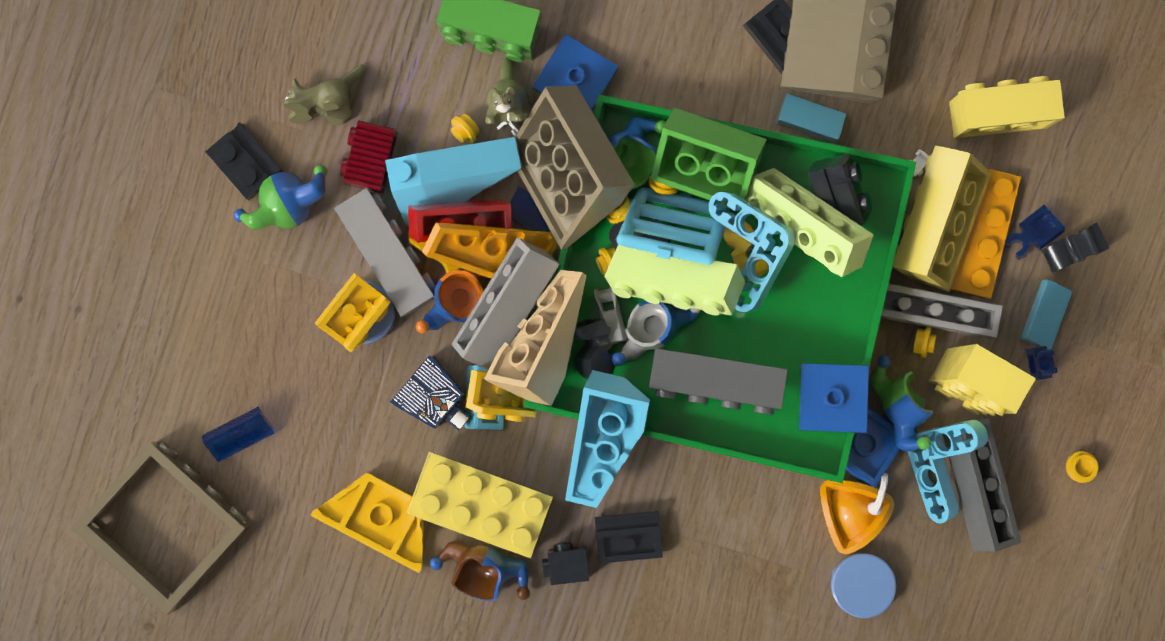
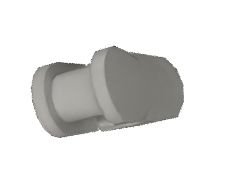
(612, 317)

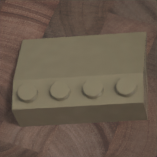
(839, 48)
(569, 164)

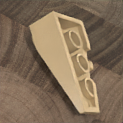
(540, 352)

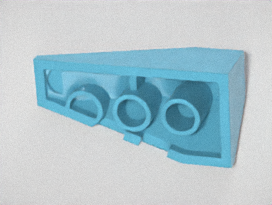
(451, 173)
(607, 430)

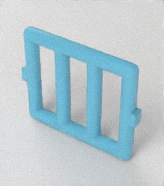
(663, 249)

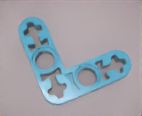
(760, 238)
(937, 464)

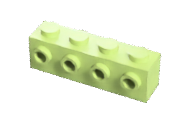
(815, 224)
(675, 281)

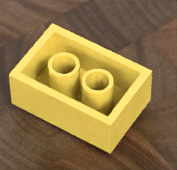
(1006, 107)

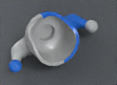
(651, 328)

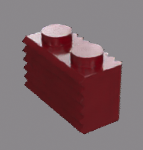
(366, 163)

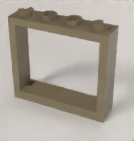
(126, 563)

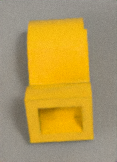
(741, 248)

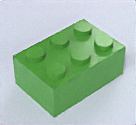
(491, 26)
(706, 156)

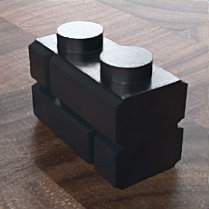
(839, 185)

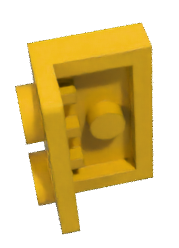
(353, 313)
(492, 400)

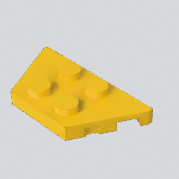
(377, 517)

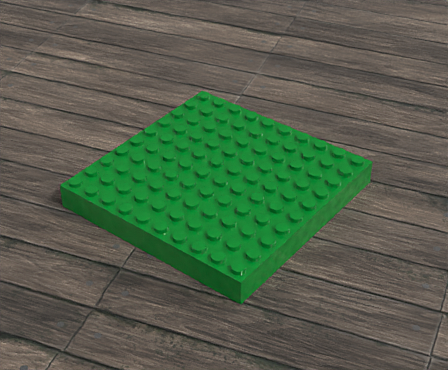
(803, 319)

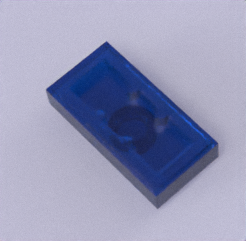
(237, 434)

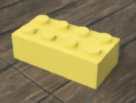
(941, 218)
(981, 380)
(479, 505)

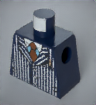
(432, 396)

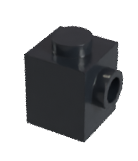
(566, 564)

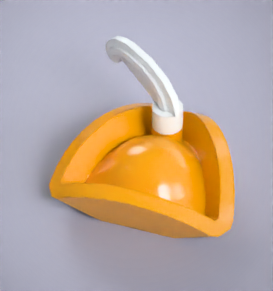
(855, 512)

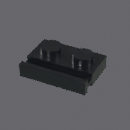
(770, 31)
(243, 160)
(628, 537)

